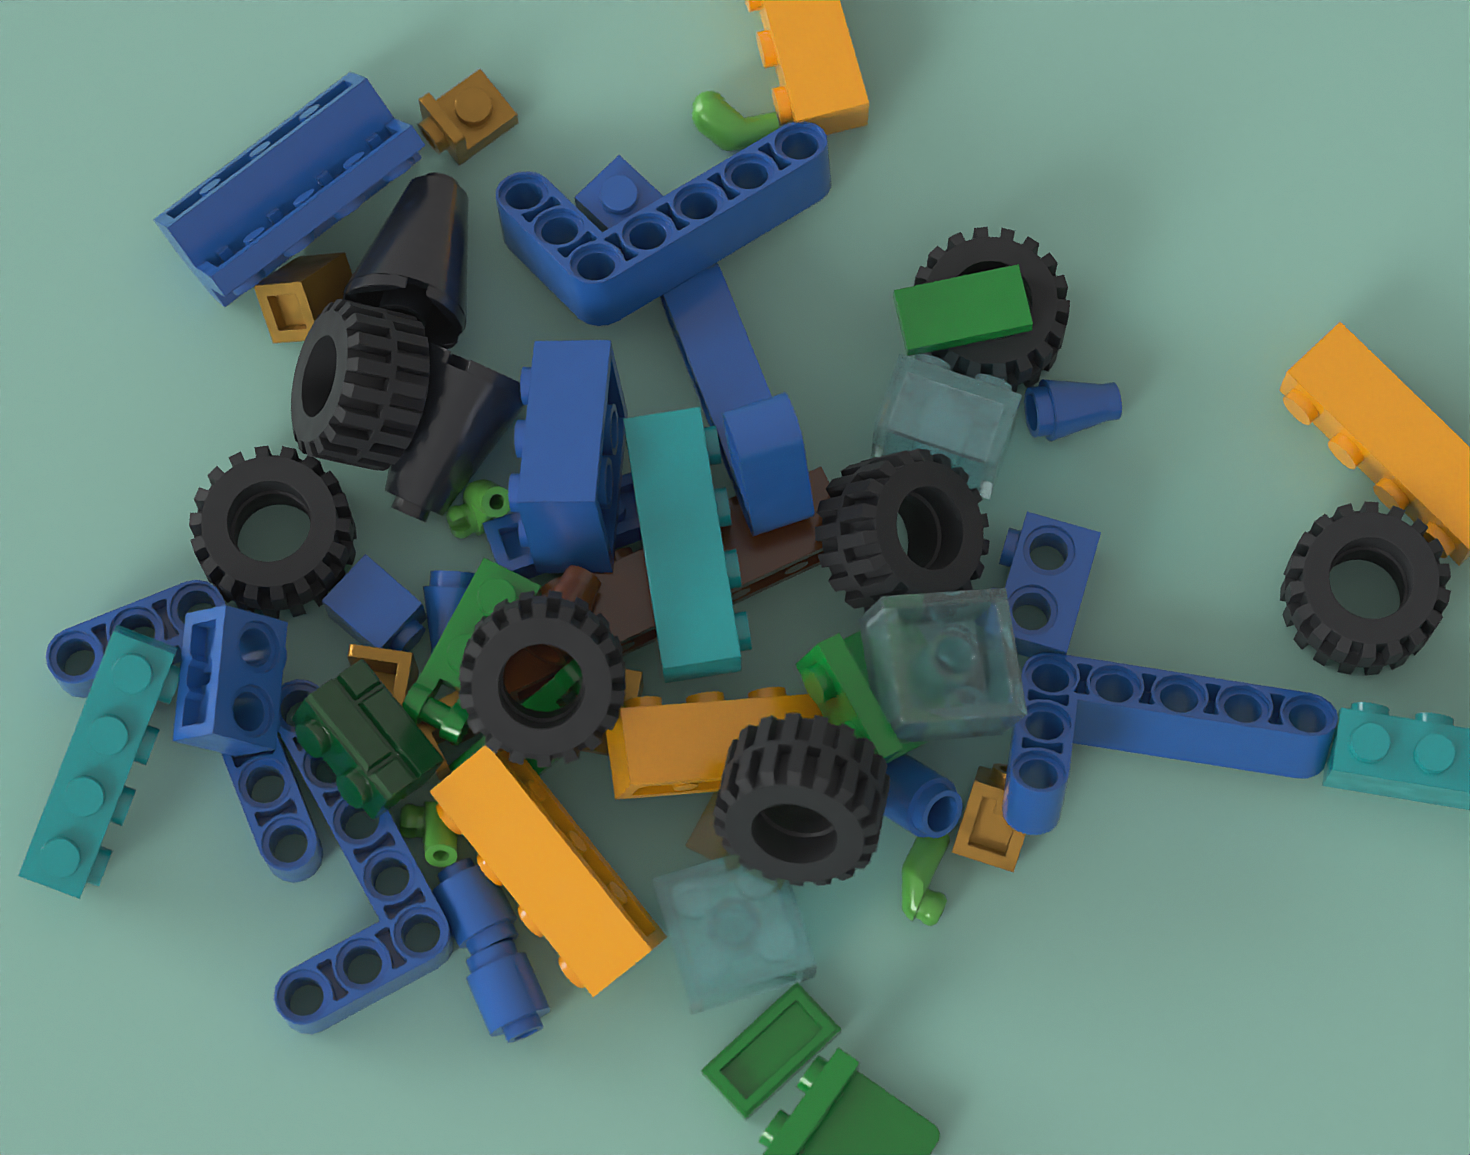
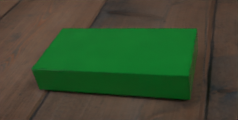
(962, 310)
(771, 1051)

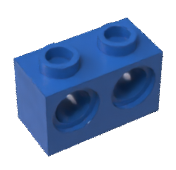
(1053, 591)
(230, 681)

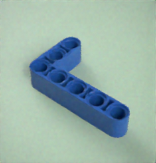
(669, 240)
(754, 429)
(166, 615)
(1152, 715)
(396, 912)

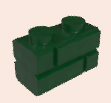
(365, 740)

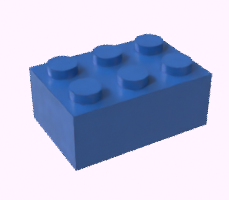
(570, 456)

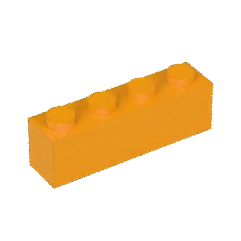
(812, 62)
(1386, 434)
(686, 744)
(547, 867)

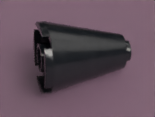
(420, 259)
(459, 427)

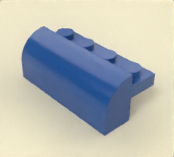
(289, 187)

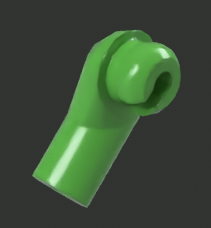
(727, 126)
(481, 503)
(426, 824)
(917, 874)

